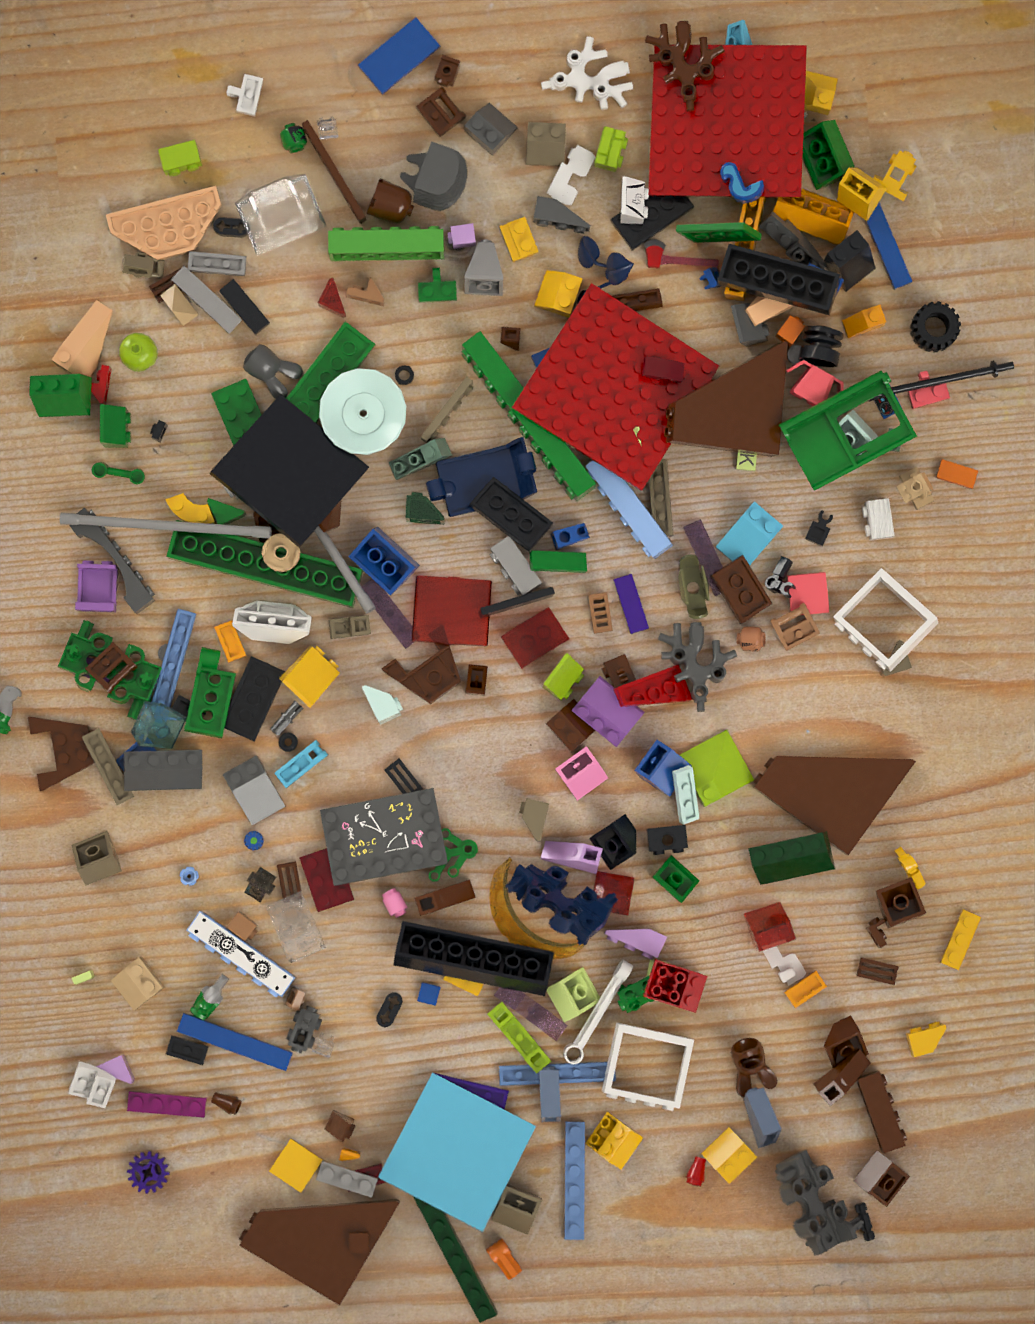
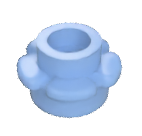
(185, 872)

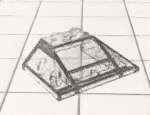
(280, 212)

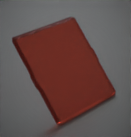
(449, 610)

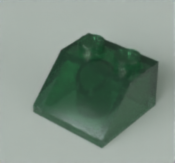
(421, 510)

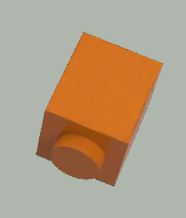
(791, 330)

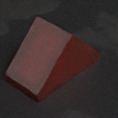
(331, 300)

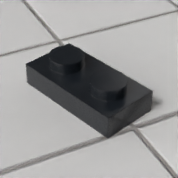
(187, 1050)

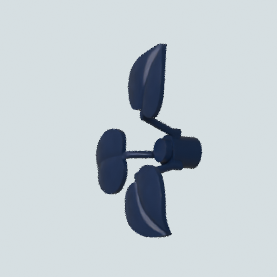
(617, 265)

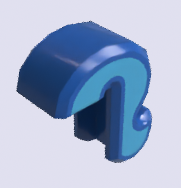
(736, 186)

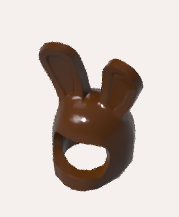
(749, 1060)

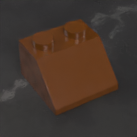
(569, 727)
(900, 903)
(881, 1178)

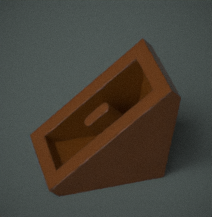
(476, 680)

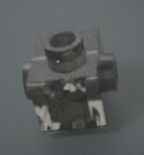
(260, 880)

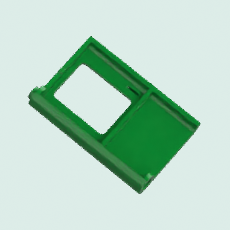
(821, 443)

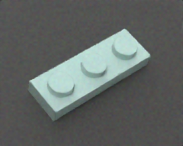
(685, 795)

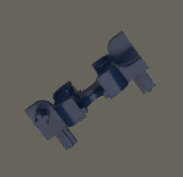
(590, 911)

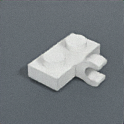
(247, 94)

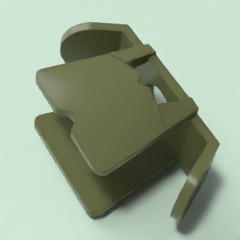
(689, 573)

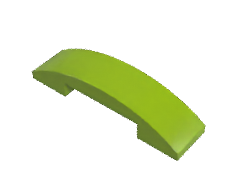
(519, 1037)

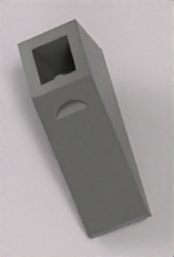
(554, 213)

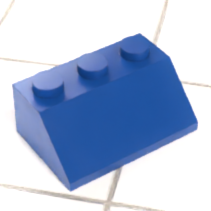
(384, 560)

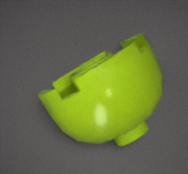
(138, 352)

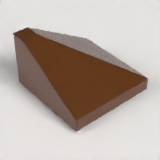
(510, 337)

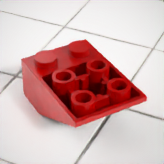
(675, 986)

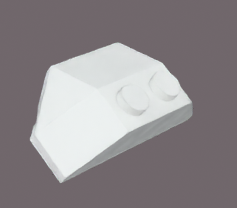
(272, 622)

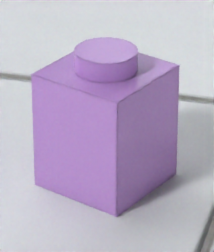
(462, 236)

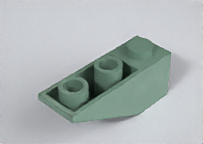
(420, 458)

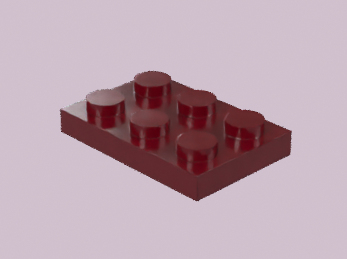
(320, 881)

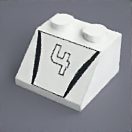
(632, 201)

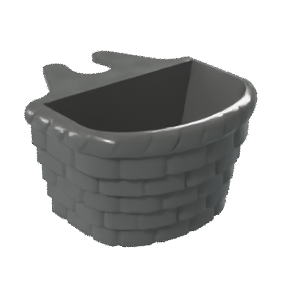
(439, 179)

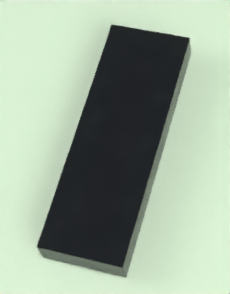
(244, 307)

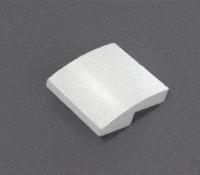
(92, 1084)

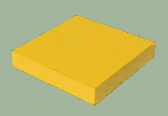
(296, 1165)

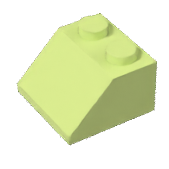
(573, 994)

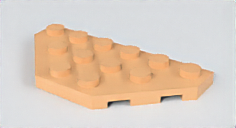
(168, 225)

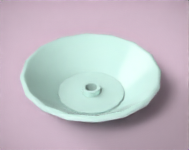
(358, 392)

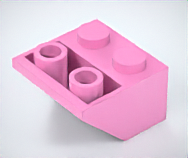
(581, 773)

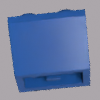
(658, 766)

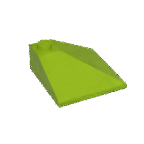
(717, 768)

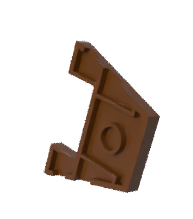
(429, 679)
(69, 749)

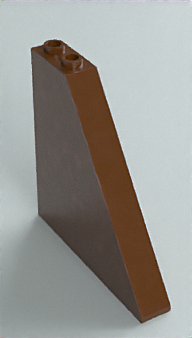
(736, 409)
(832, 792)
(314, 1241)

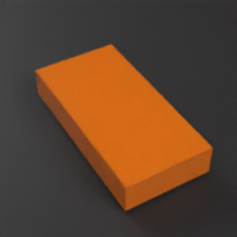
(957, 474)

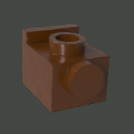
(451, 64)

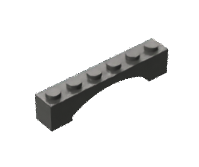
(137, 594)

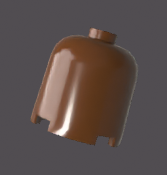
(390, 202)

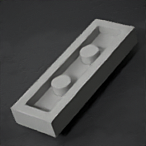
(217, 263)
(347, 1179)

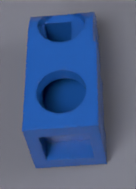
(569, 536)

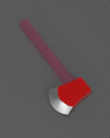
(655, 257)

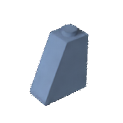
(550, 1095)
(761, 1117)

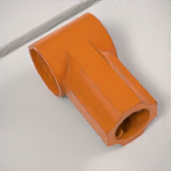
(501, 1254)

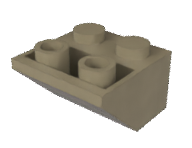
(517, 1209)

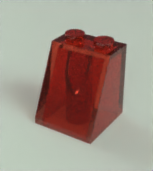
(769, 926)

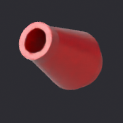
(696, 1172)

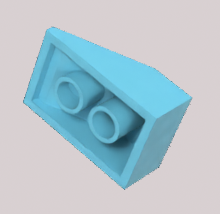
(749, 534)

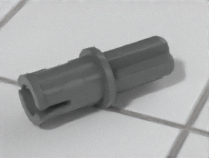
(286, 718)

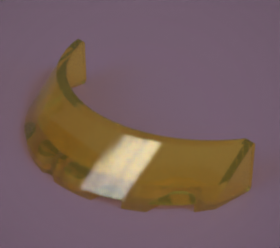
(510, 924)

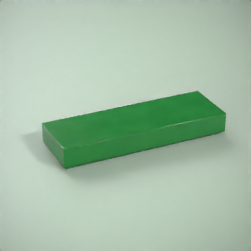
(558, 561)

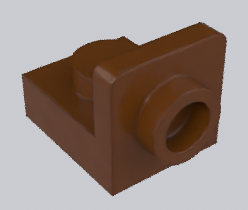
(877, 935)

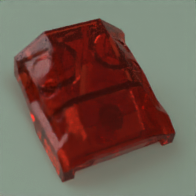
(618, 884)

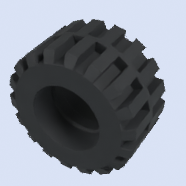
(939, 311)

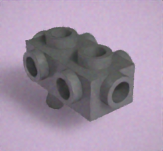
(306, 1022)

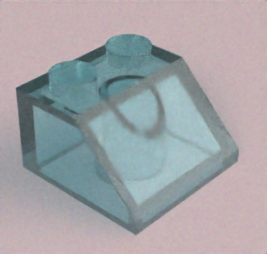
(157, 726)

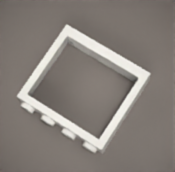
(870, 650)
(647, 1033)

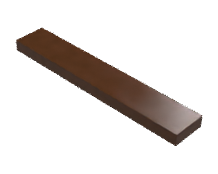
(334, 172)

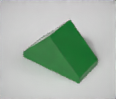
(224, 513)

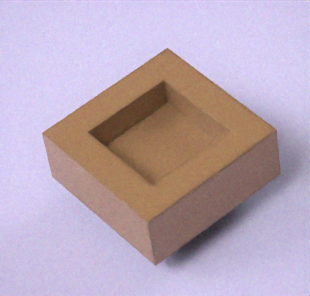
(295, 998)

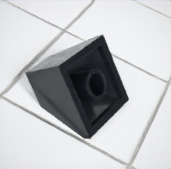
(617, 841)

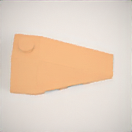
(764, 309)
(84, 345)

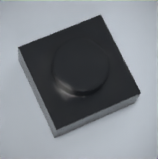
(158, 431)

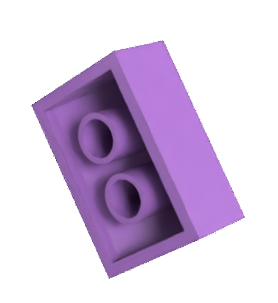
(603, 712)

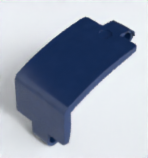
(468, 474)

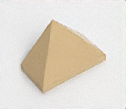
(179, 304)

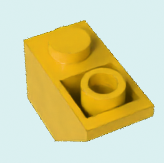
(925, 1040)

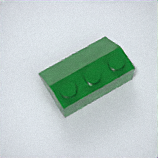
(825, 154)
(61, 395)

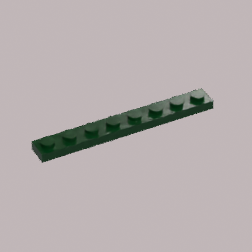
(458, 1261)

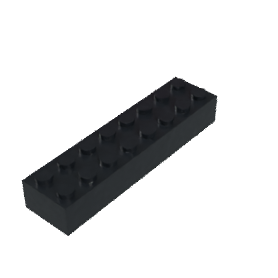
(473, 958)

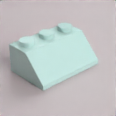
(382, 704)

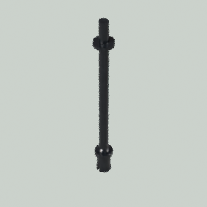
(992, 369)

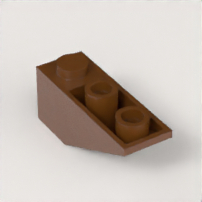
(445, 897)
(842, 1077)
(340, 1126)

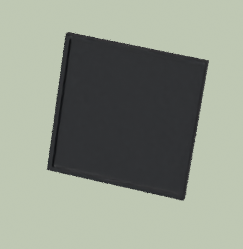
(289, 471)

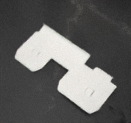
(579, 164)
(790, 967)

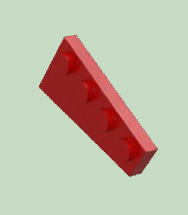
(654, 689)

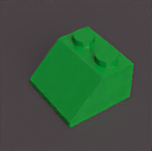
(114, 426)

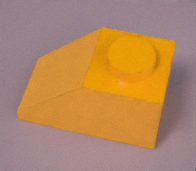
(864, 321)

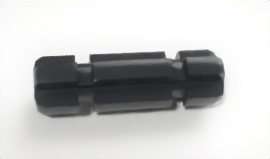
(861, 1208)

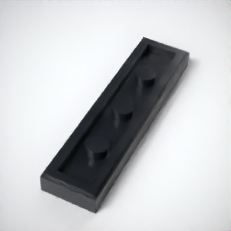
(516, 602)

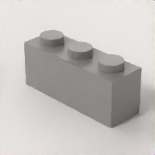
(515, 566)

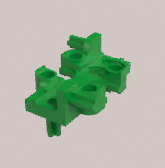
(138, 687)

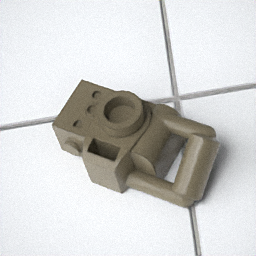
(142, 265)

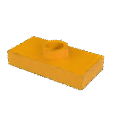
(230, 641)
(805, 989)

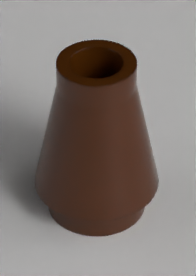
(228, 1103)

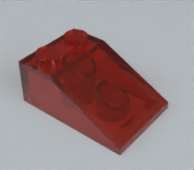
(534, 638)

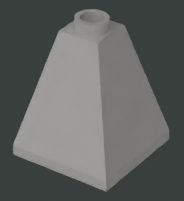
(484, 271)

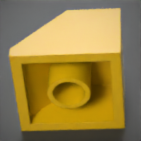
(558, 293)
(729, 1155)

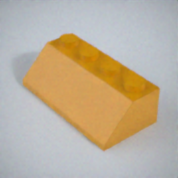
(816, 215)

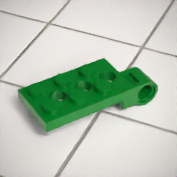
(202, 686)

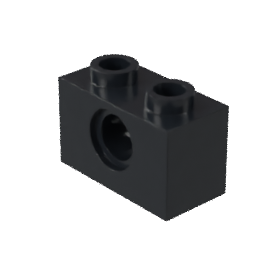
(655, 836)

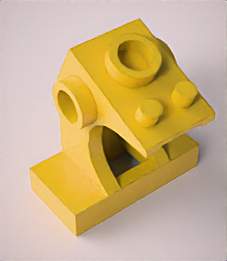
(905, 162)

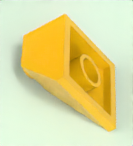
(819, 92)

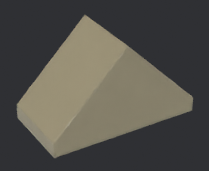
(903, 665)

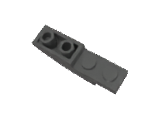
(792, 240)

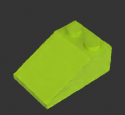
(563, 677)

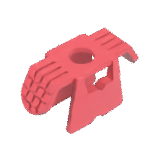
(813, 384)

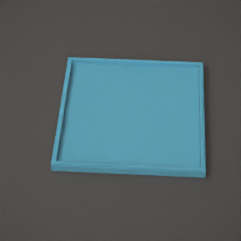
(457, 1152)

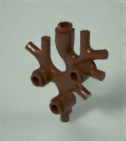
(681, 70)

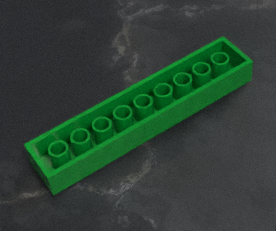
(507, 388)
(244, 560)

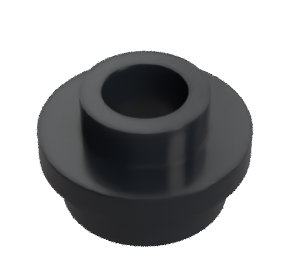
(283, 737)

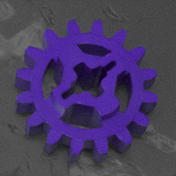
(157, 1176)

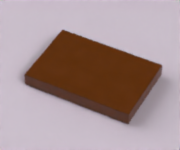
(741, 589)

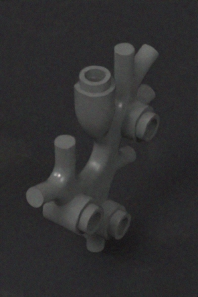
(693, 671)

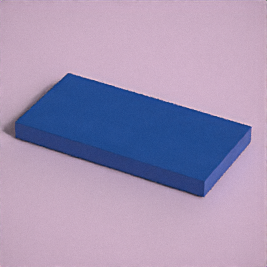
(399, 55)

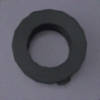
(404, 382)

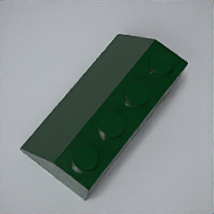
(792, 858)

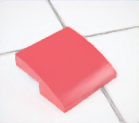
(811, 590)

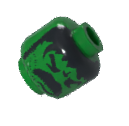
(293, 138)

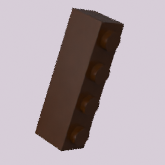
(880, 1111)

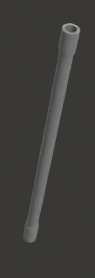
(254, 531)
(361, 595)

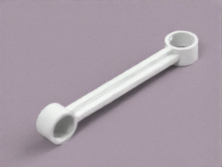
(619, 976)

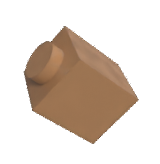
(243, 926)

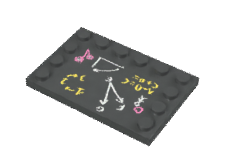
(383, 837)

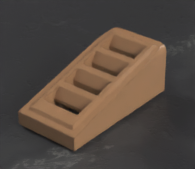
(599, 596)

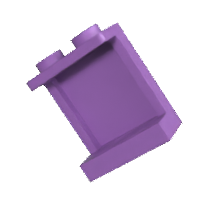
(97, 587)

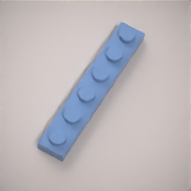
(574, 1179)

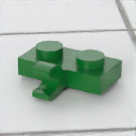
(437, 290)

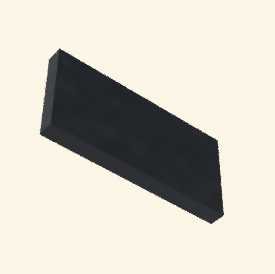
(661, 213)
(511, 514)
(253, 698)

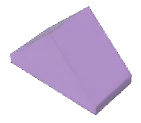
(118, 1068)

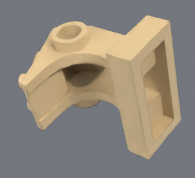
(915, 487)

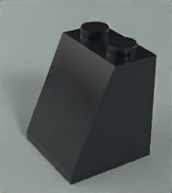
(851, 260)

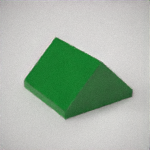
(675, 879)

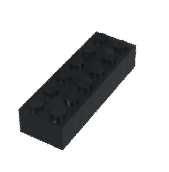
(779, 279)

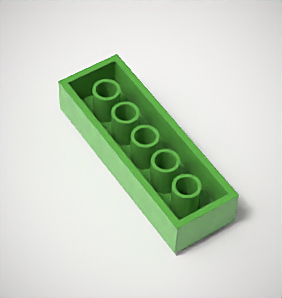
(386, 244)

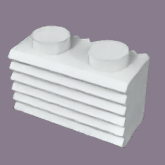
(878, 519)

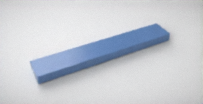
(174, 657)
(567, 1073)

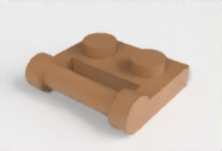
(797, 632)

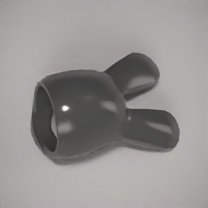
(264, 364)

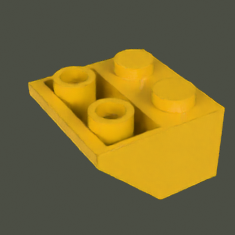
(860, 192)
(614, 1140)

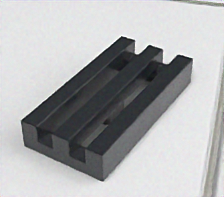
(393, 765)

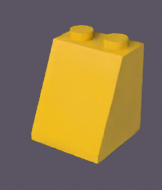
(310, 675)

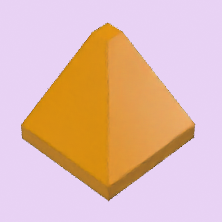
(348, 1154)

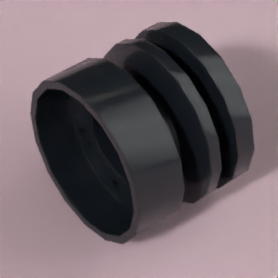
(821, 342)

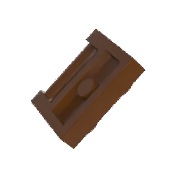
(435, 114)
(106, 663)

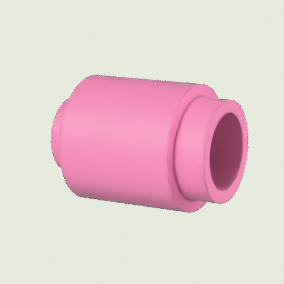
(394, 903)

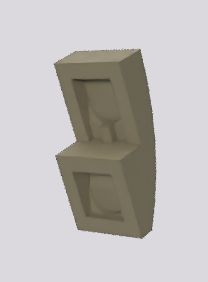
(349, 627)

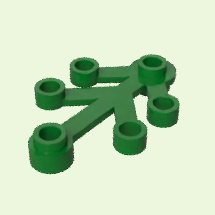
(455, 852)

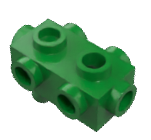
(632, 996)

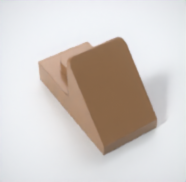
(371, 296)

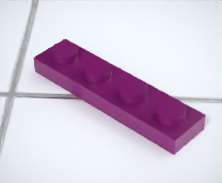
(166, 1104)

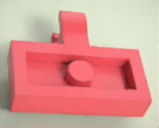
(927, 395)

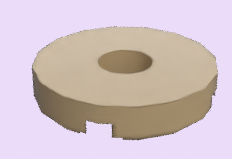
(276, 563)

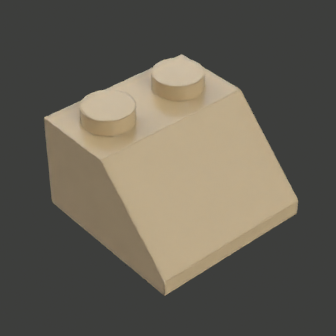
(137, 983)

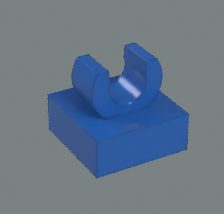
(711, 275)

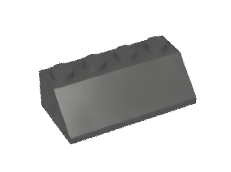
(162, 770)

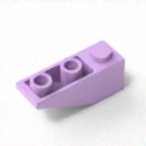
(572, 855)
(642, 939)

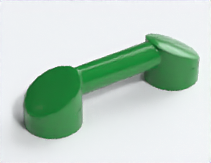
(101, 469)

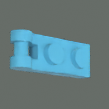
(300, 764)

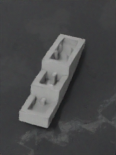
(206, 299)

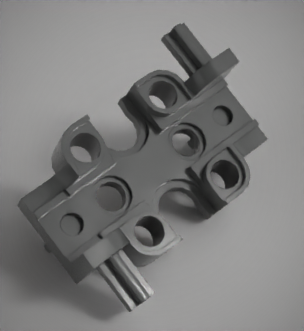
(832, 1214)

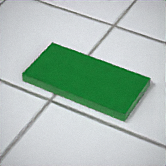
(718, 232)

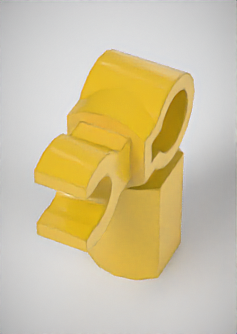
(910, 867)

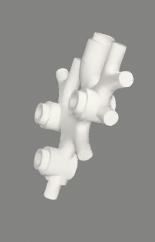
(581, 81)

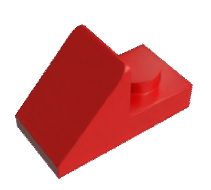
(100, 389)

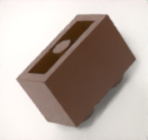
(618, 671)

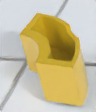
(190, 512)

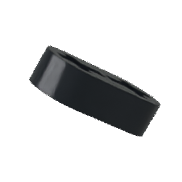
(229, 232)
(393, 1012)

